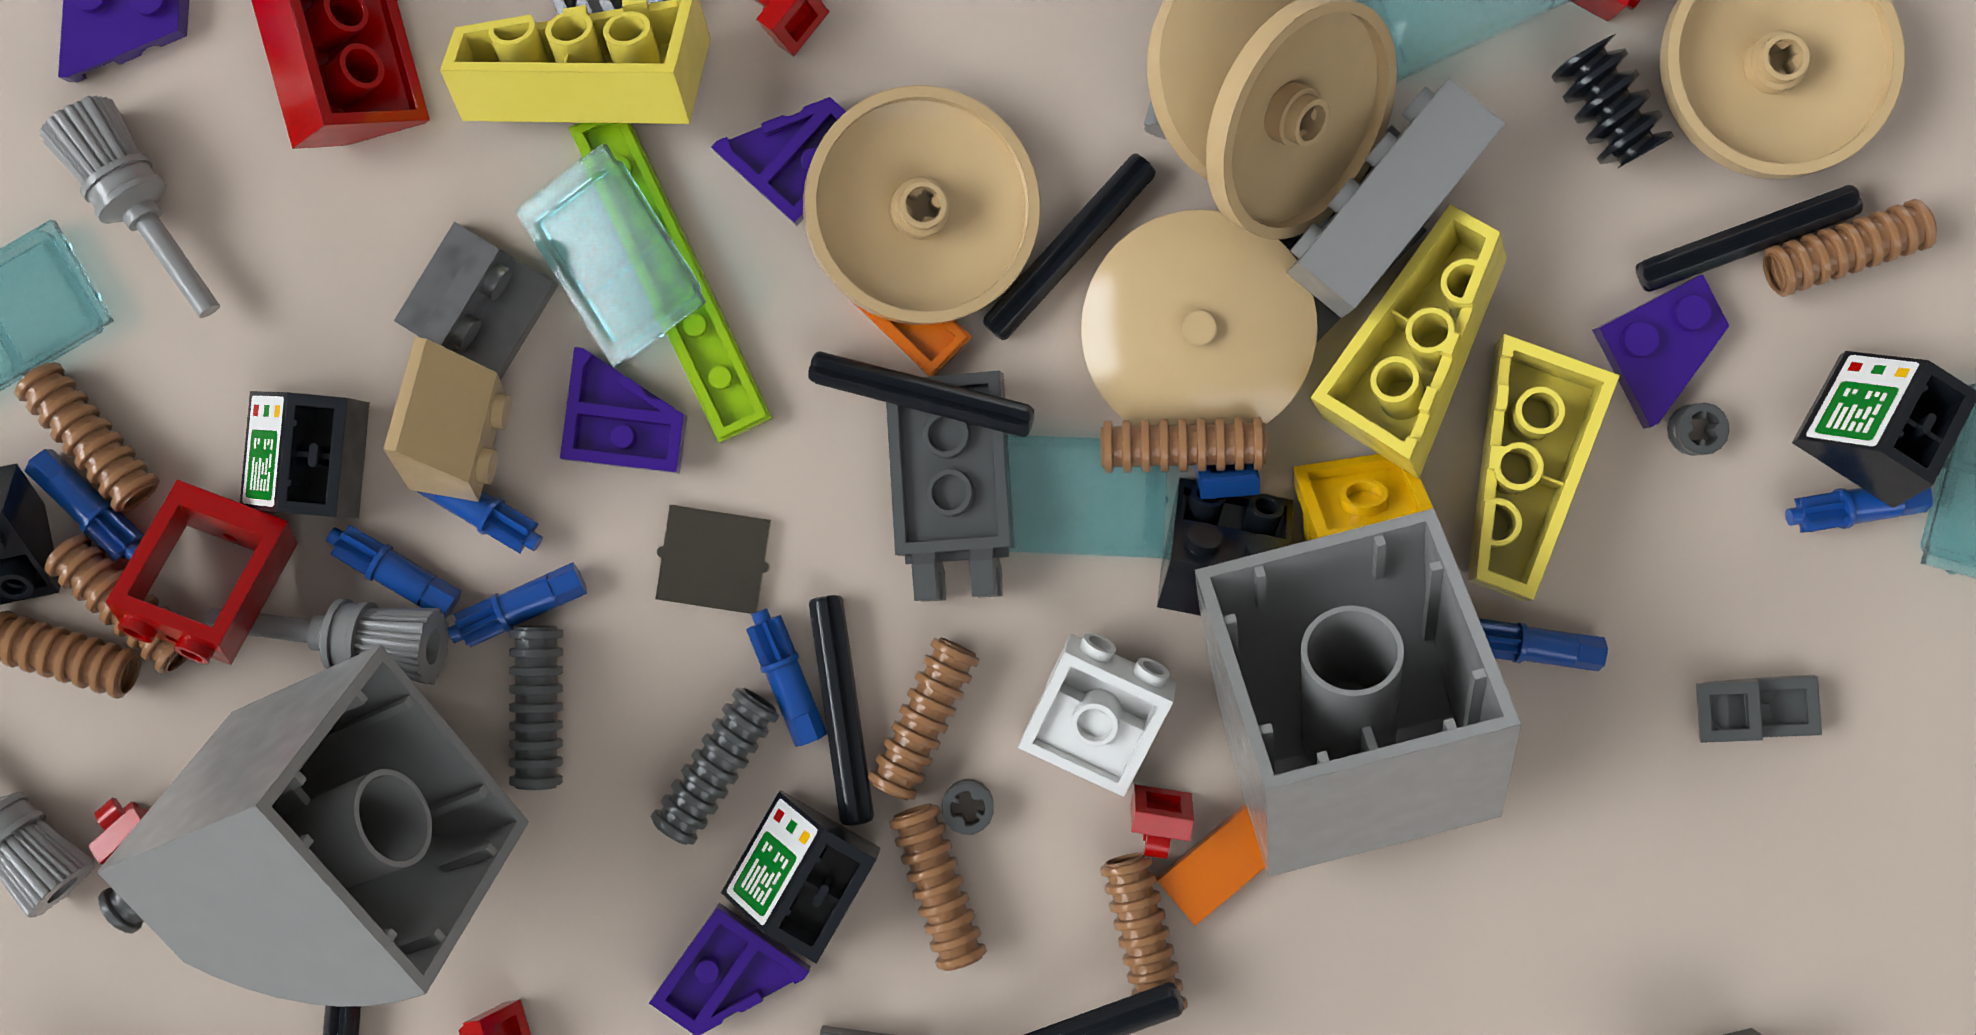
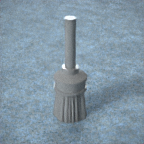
(121, 184)
(410, 635)
(35, 859)

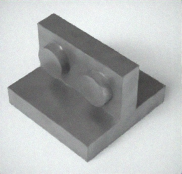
(476, 300)

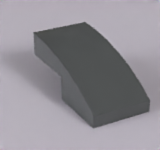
(1758, 708)

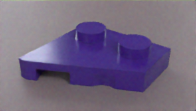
(115, 31)
(780, 153)
(1662, 346)
(618, 420)
(724, 973)

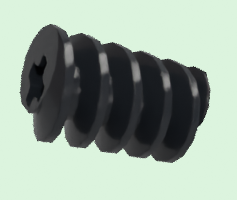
(1611, 103)

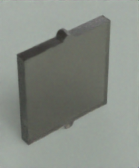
(713, 559)

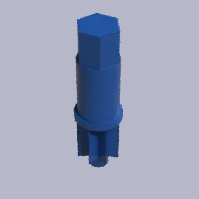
(84, 504)
(1850, 507)
(493, 518)
(392, 570)
(517, 605)
(1545, 646)
(785, 677)

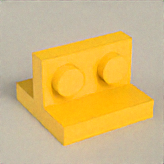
(1355, 494)

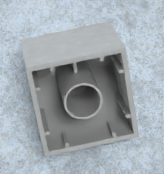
(1357, 692)
(322, 842)

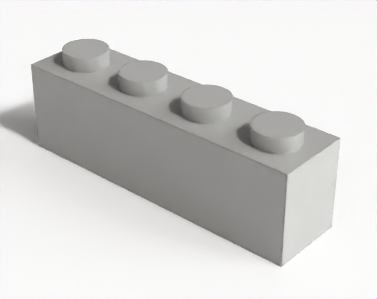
(1395, 196)

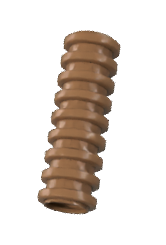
(1849, 247)
(86, 436)
(1183, 445)
(93, 580)
(67, 655)
(923, 719)
(938, 887)
(1140, 922)

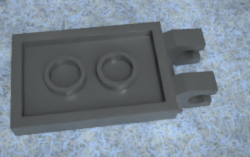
(951, 493)

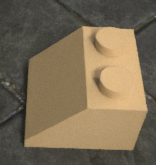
(446, 423)

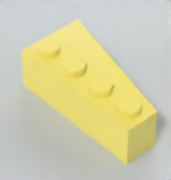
(581, 66)
(1413, 346)
(1534, 452)

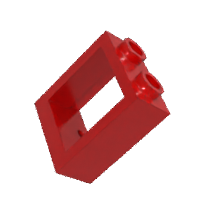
(226, 519)

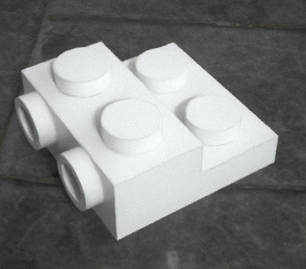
(1099, 712)

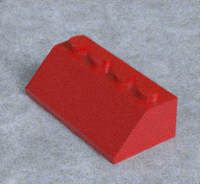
(340, 69)

